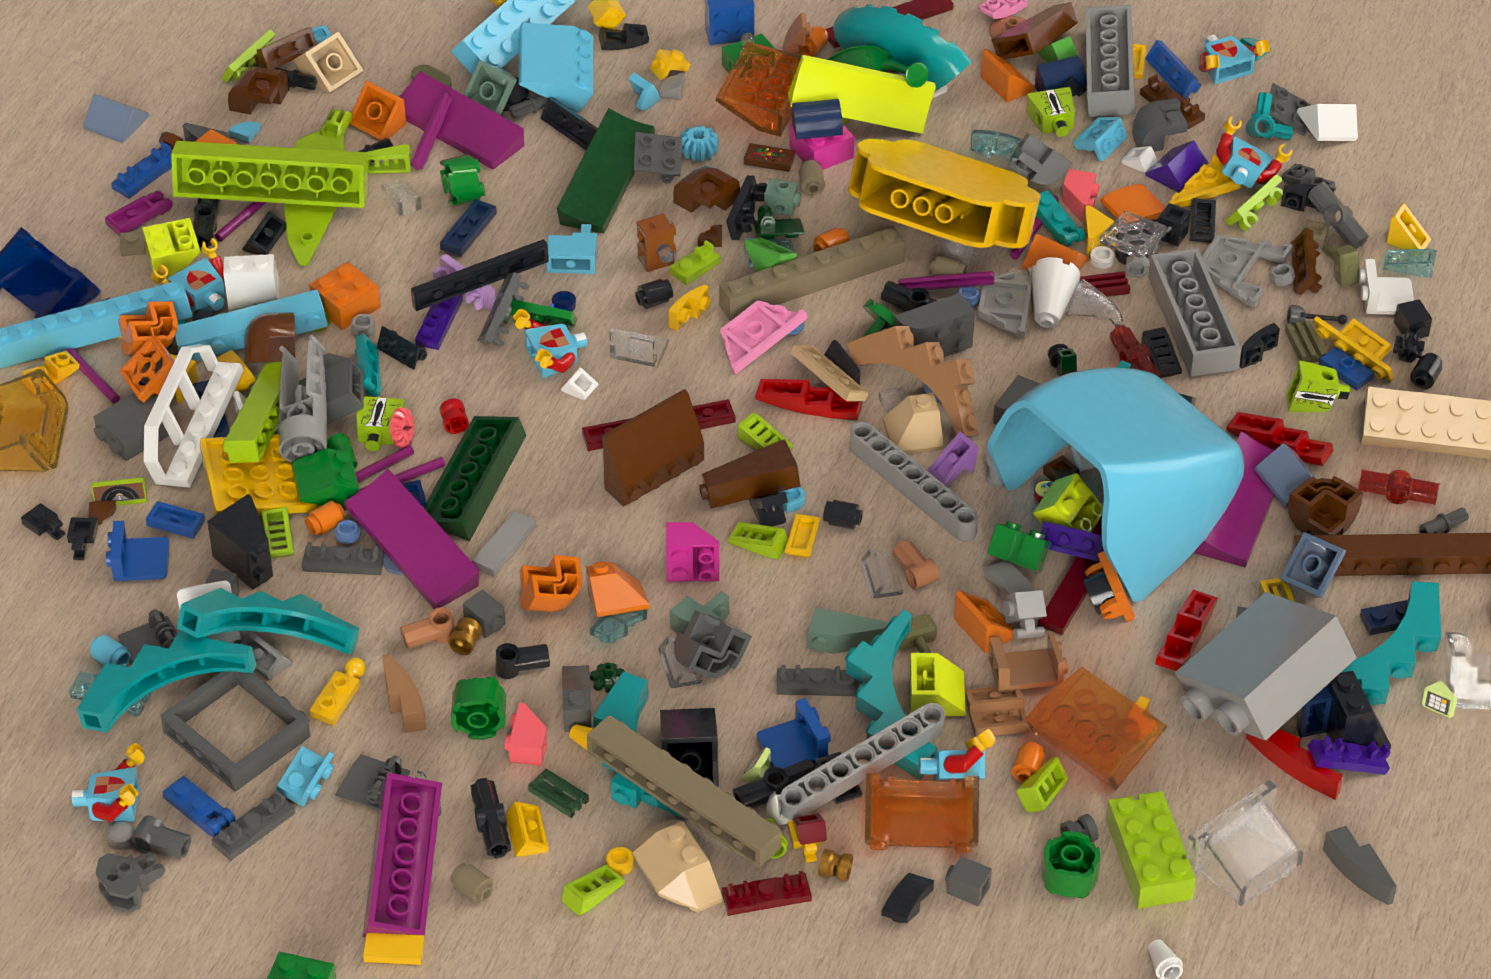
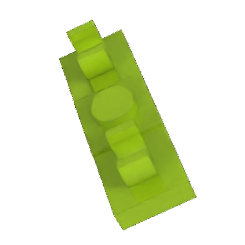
(247, 58)
(1255, 202)

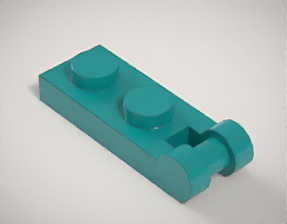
(1058, 221)
(368, 362)

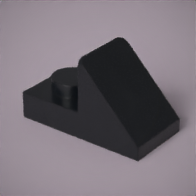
(769, 509)

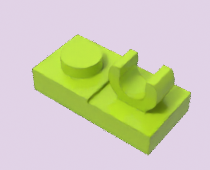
(696, 263)

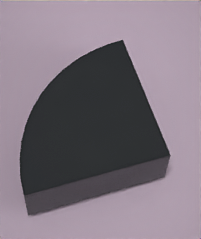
(1076, 87)

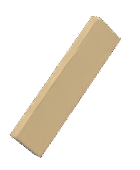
(829, 373)

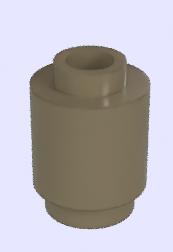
(811, 177)
(947, 266)
(472, 883)

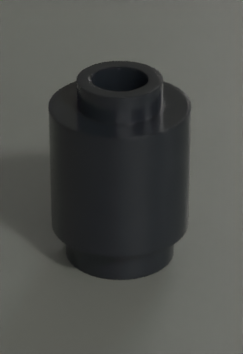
(654, 293)
(1426, 371)
(842, 514)

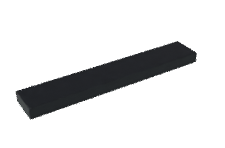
(479, 275)

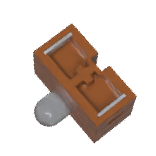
(656, 242)

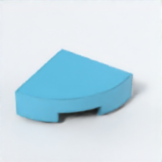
(245, 131)

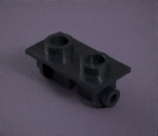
(400, 348)

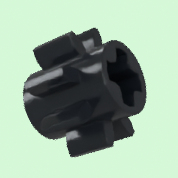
(1408, 346)

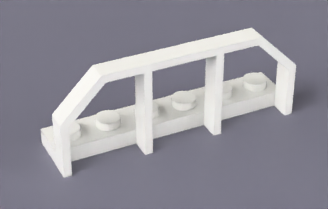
(203, 423)

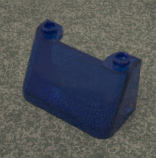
(42, 278)

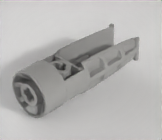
(302, 407)

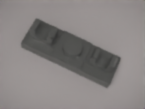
(501, 309)
(343, 559)
(815, 682)
(253, 825)

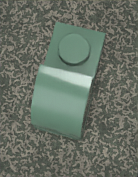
(681, 613)

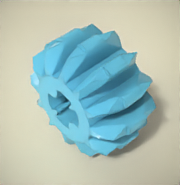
(699, 143)

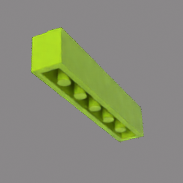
(257, 418)

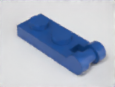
(198, 806)

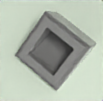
(673, 86)

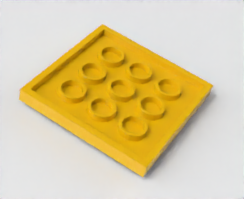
(267, 481)

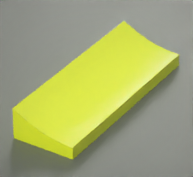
(863, 93)

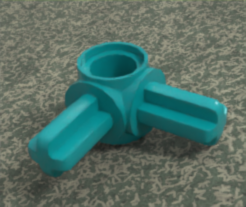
(1270, 128)

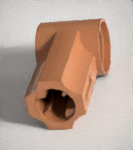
(917, 568)
(436, 627)

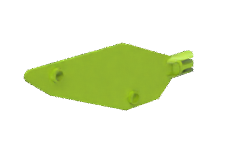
(309, 222)

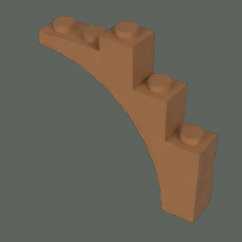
(946, 380)

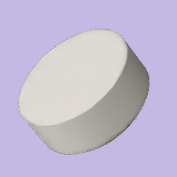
(1102, 257)

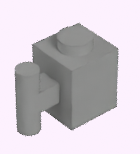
(1025, 609)

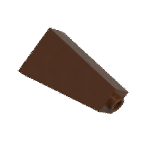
(1035, 32)
(751, 476)

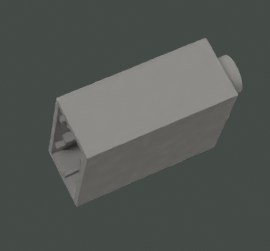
(1264, 666)

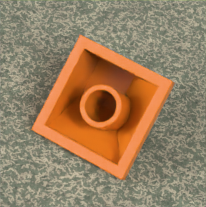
(614, 590)

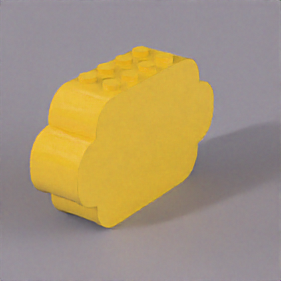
(943, 193)

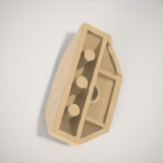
(677, 866)

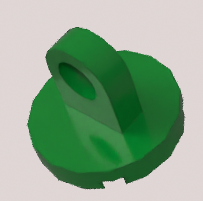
(882, 317)

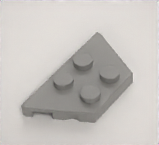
(1007, 302)

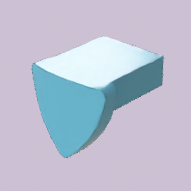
(648, 93)

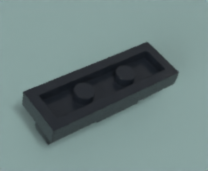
(568, 123)
(744, 207)

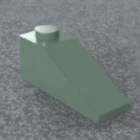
(840, 631)

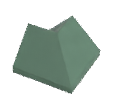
(490, 86)

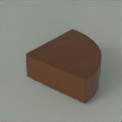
(713, 236)
(102, 510)

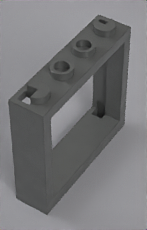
(260, 759)

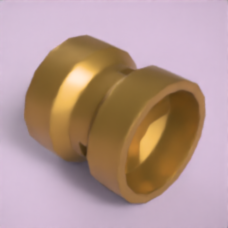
(465, 636)
(835, 865)

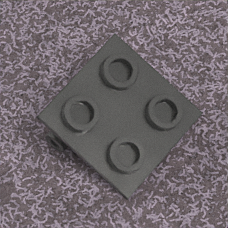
(1285, 107)
(658, 155)
(155, 633)
(366, 779)

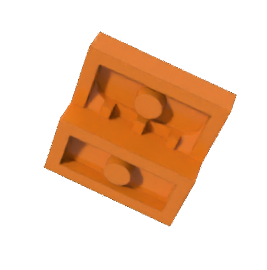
(1135, 200)

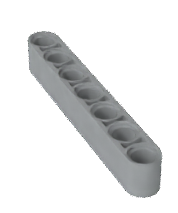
(913, 481)
(870, 750)

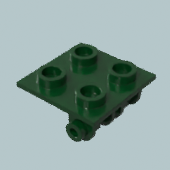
(768, 227)

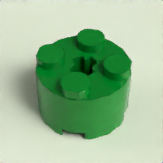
(461, 179)
(478, 707)
(1070, 865)

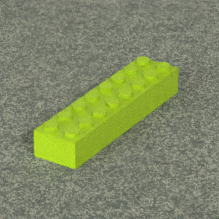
(270, 174)

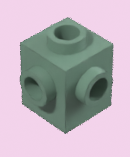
(782, 196)

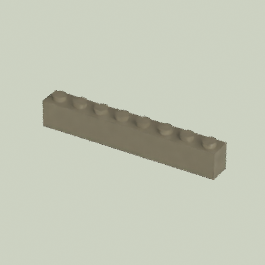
(813, 272)
(684, 791)

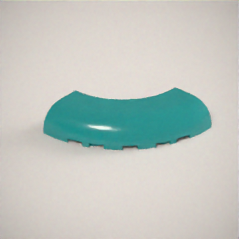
(904, 39)

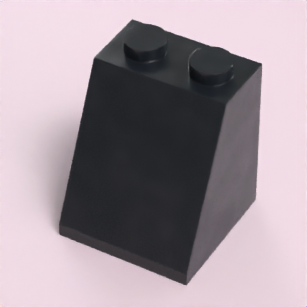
(241, 542)
(1352, 713)
(692, 739)

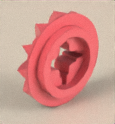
(402, 427)

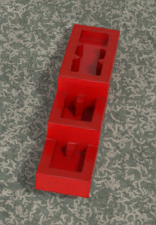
(802, 398)
(1273, 434)
(1186, 630)
(1285, 752)

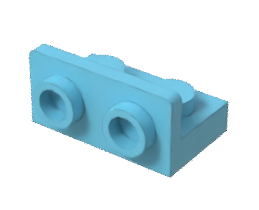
(1102, 136)
(304, 775)

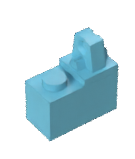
(573, 253)

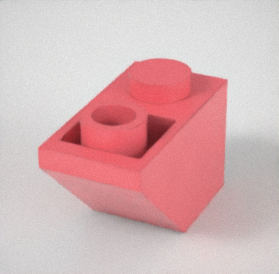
(1079, 191)
(528, 737)

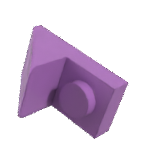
(958, 455)

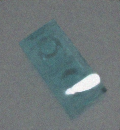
(991, 142)
(616, 626)

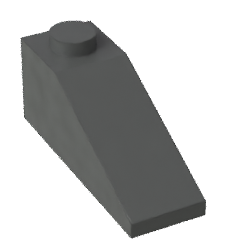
(576, 696)

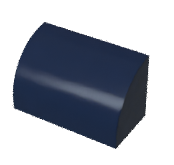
(1057, 73)
(817, 119)
(1314, 715)

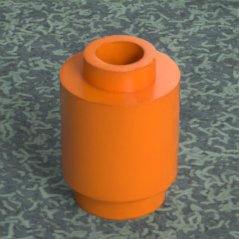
(815, 42)
(830, 238)
(324, 518)
(1027, 761)

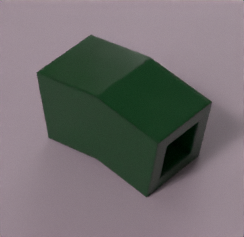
(1066, 361)

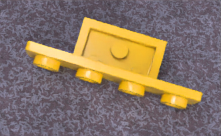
(1360, 343)

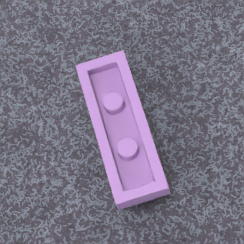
(482, 296)

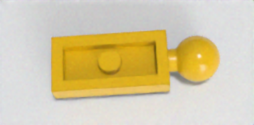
(338, 692)

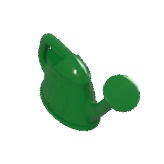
(881, 60)

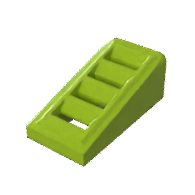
(400, 164)
(755, 425)
(273, 516)
(773, 546)
(1041, 788)
(581, 902)

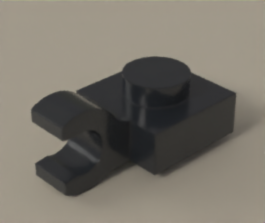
(43, 520)
(81, 532)

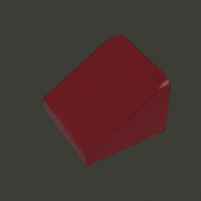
(810, 828)

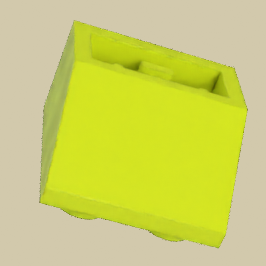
(171, 245)
(1070, 505)
(936, 681)

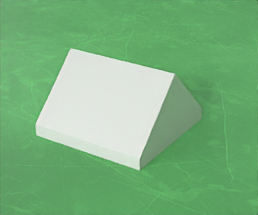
(1331, 121)

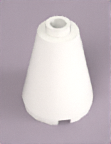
(1052, 289)

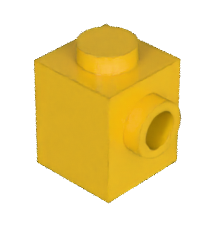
(606, 13)

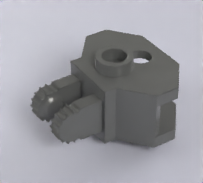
(126, 879)

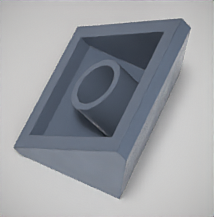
(113, 118)
(1283, 472)
(1313, 565)

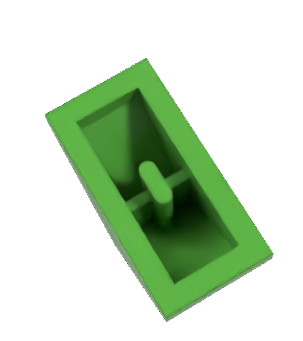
(1058, 50)
(767, 254)

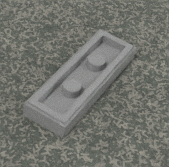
(504, 543)

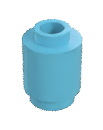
(107, 650)

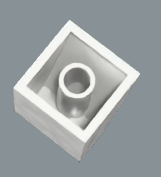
(250, 280)

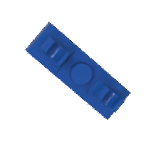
(1172, 69)
(144, 172)

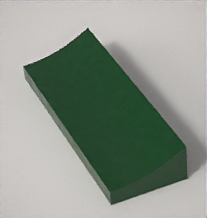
(602, 174)
(475, 474)

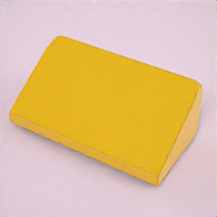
(526, 829)

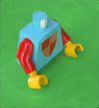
(1229, 57)
(1245, 162)
(201, 280)
(549, 345)
(959, 763)
(113, 793)

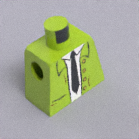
(1052, 110)
(1314, 388)
(374, 421)

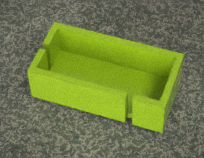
(1150, 849)

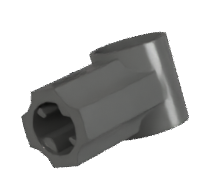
(153, 835)

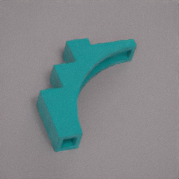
(297, 616)
(1396, 656)
(154, 667)
(876, 696)
(625, 704)

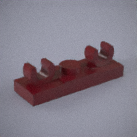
(766, 893)

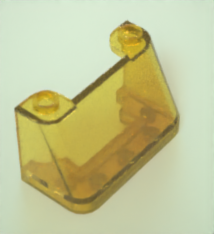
(31, 423)

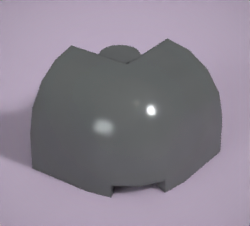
(1157, 121)
(1038, 161)
(710, 645)

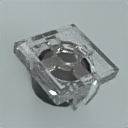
(1130, 238)

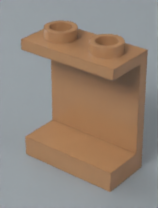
(1027, 668)

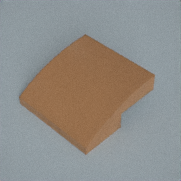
(996, 710)

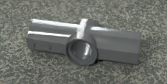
(1328, 205)

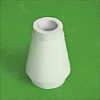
(1165, 960)

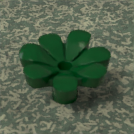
(605, 676)

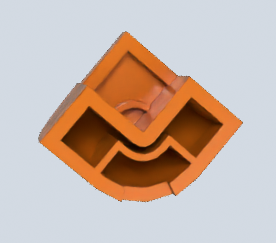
(158, 320)
(551, 586)

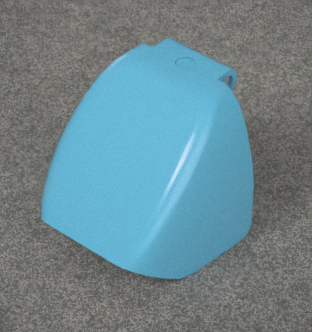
(1157, 455)

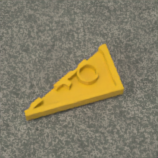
(1205, 184)

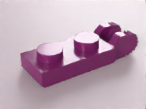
(138, 212)

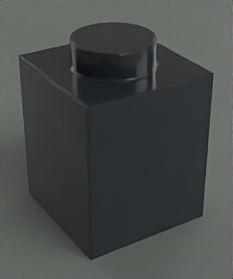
(1413, 318)

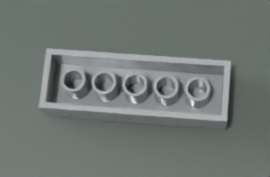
(1110, 61)
(1194, 312)

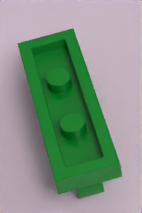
(543, 313)

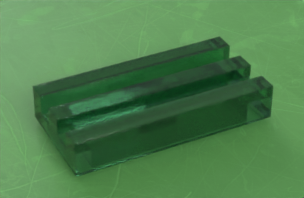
(554, 795)

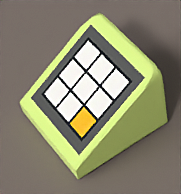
(1439, 699)
(757, 766)

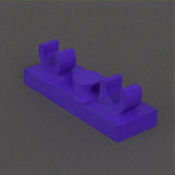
(438, 323)
(1073, 541)
(1350, 756)

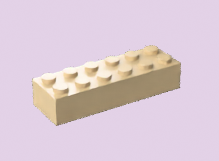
(1427, 422)

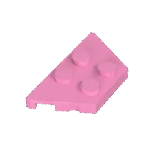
(757, 331)

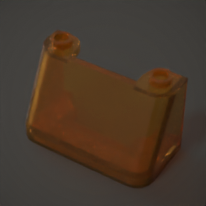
(921, 813)

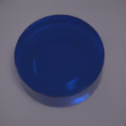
(564, 300)

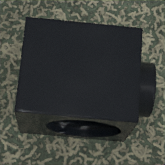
(1177, 223)

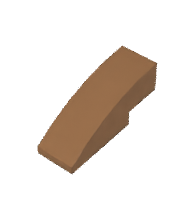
(403, 696)

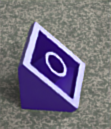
(1178, 166)

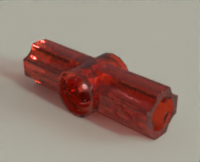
(1131, 350)
(1398, 487)

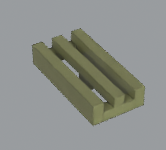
(1310, 343)

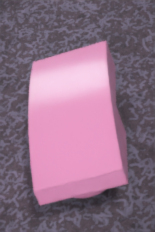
(1002, 8)

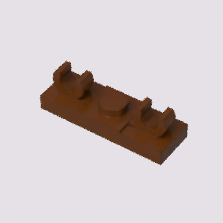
(285, 49)
(1158, 90)
(1304, 262)

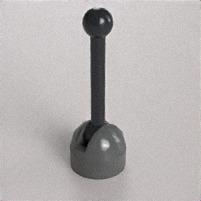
(1297, 314)

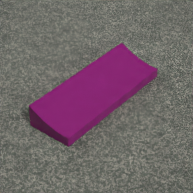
(467, 123)
(1242, 521)
(413, 540)
(403, 856)

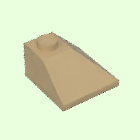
(330, 63)
(915, 424)

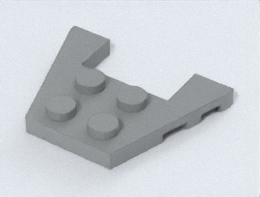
(1232, 259)

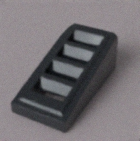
(1207, 207)
(1160, 338)

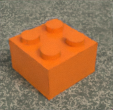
(346, 294)

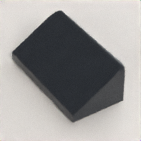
(265, 235)
(842, 360)

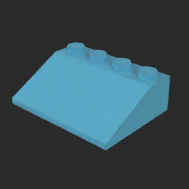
(557, 63)

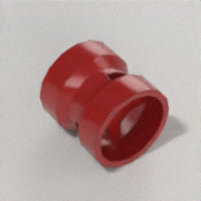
(454, 416)

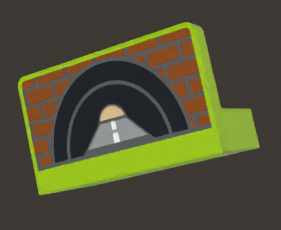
(122, 491)

